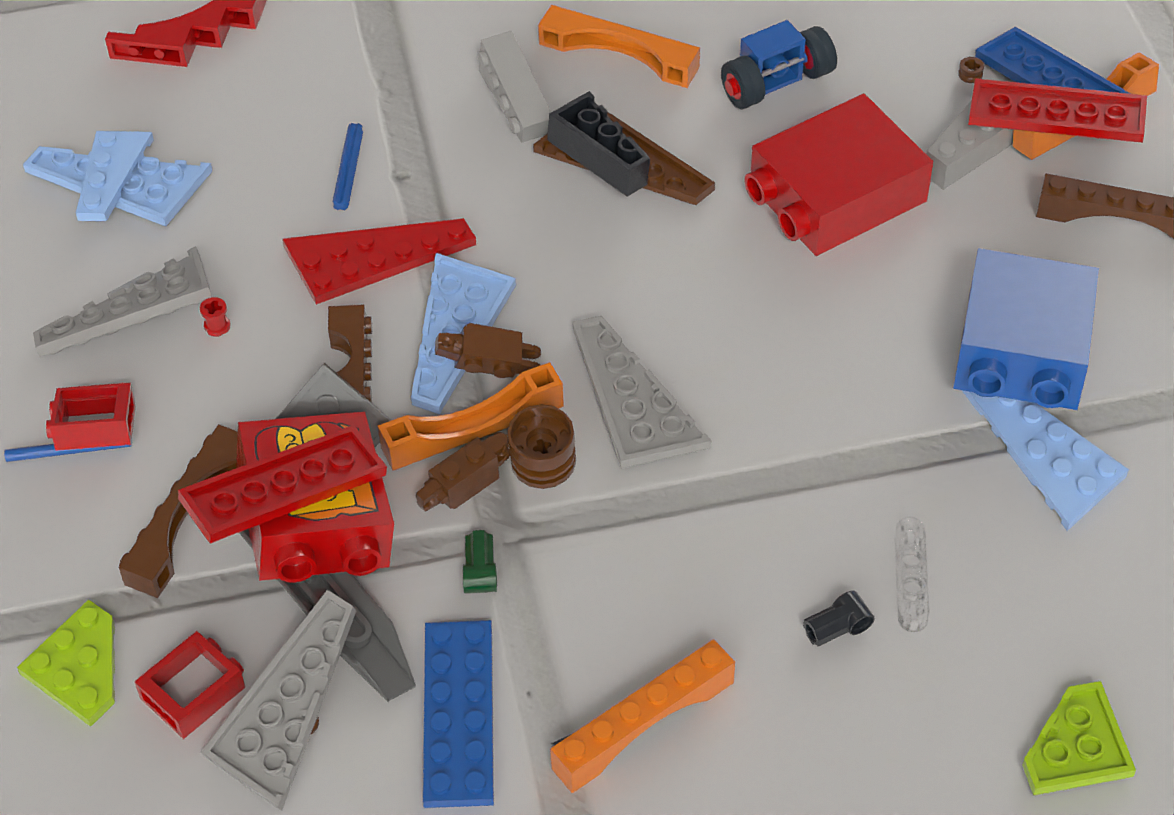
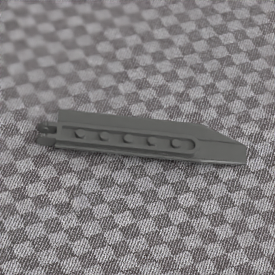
(372, 641)

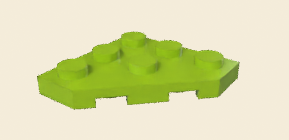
(77, 664)
(1078, 744)

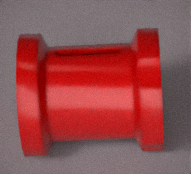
(214, 312)

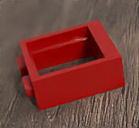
(90, 401)
(200, 709)

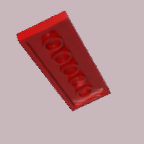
(1058, 110)
(281, 483)

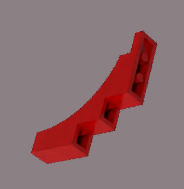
(176, 38)

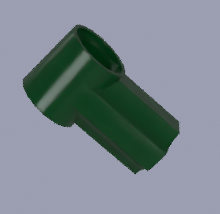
(480, 569)

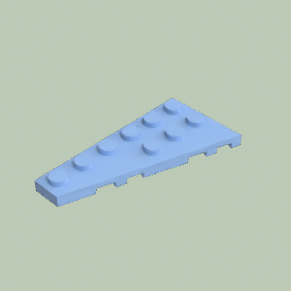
(153, 192)
(457, 297)
(1052, 455)

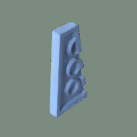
(108, 170)

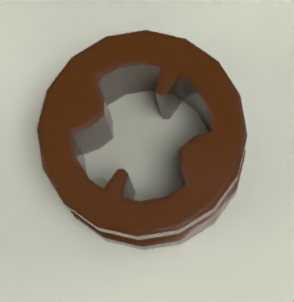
(971, 63)

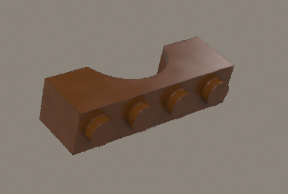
(348, 334)

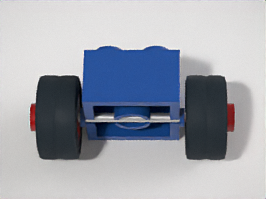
(775, 60)

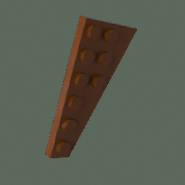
(666, 172)

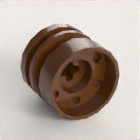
(542, 446)

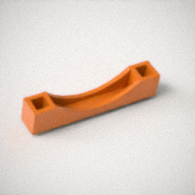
(571, 30)
(1135, 75)
(417, 438)
(596, 744)

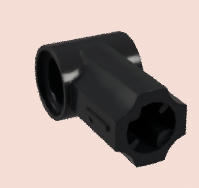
(844, 616)

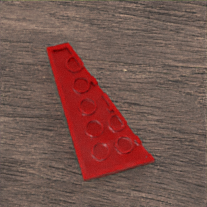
(354, 259)

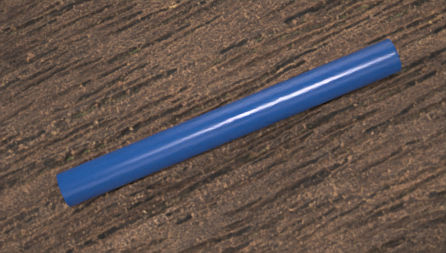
(48, 451)

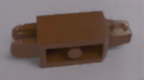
(488, 350)
(464, 473)

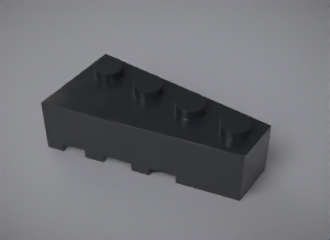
(599, 144)

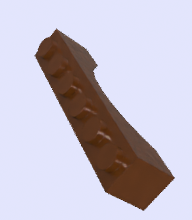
(1071, 199)
(150, 561)

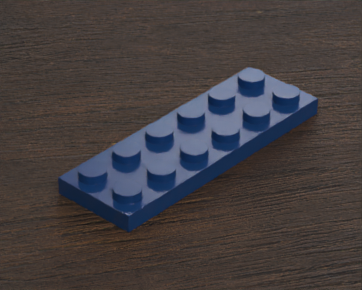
(1034, 62)
(458, 715)

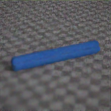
(347, 166)

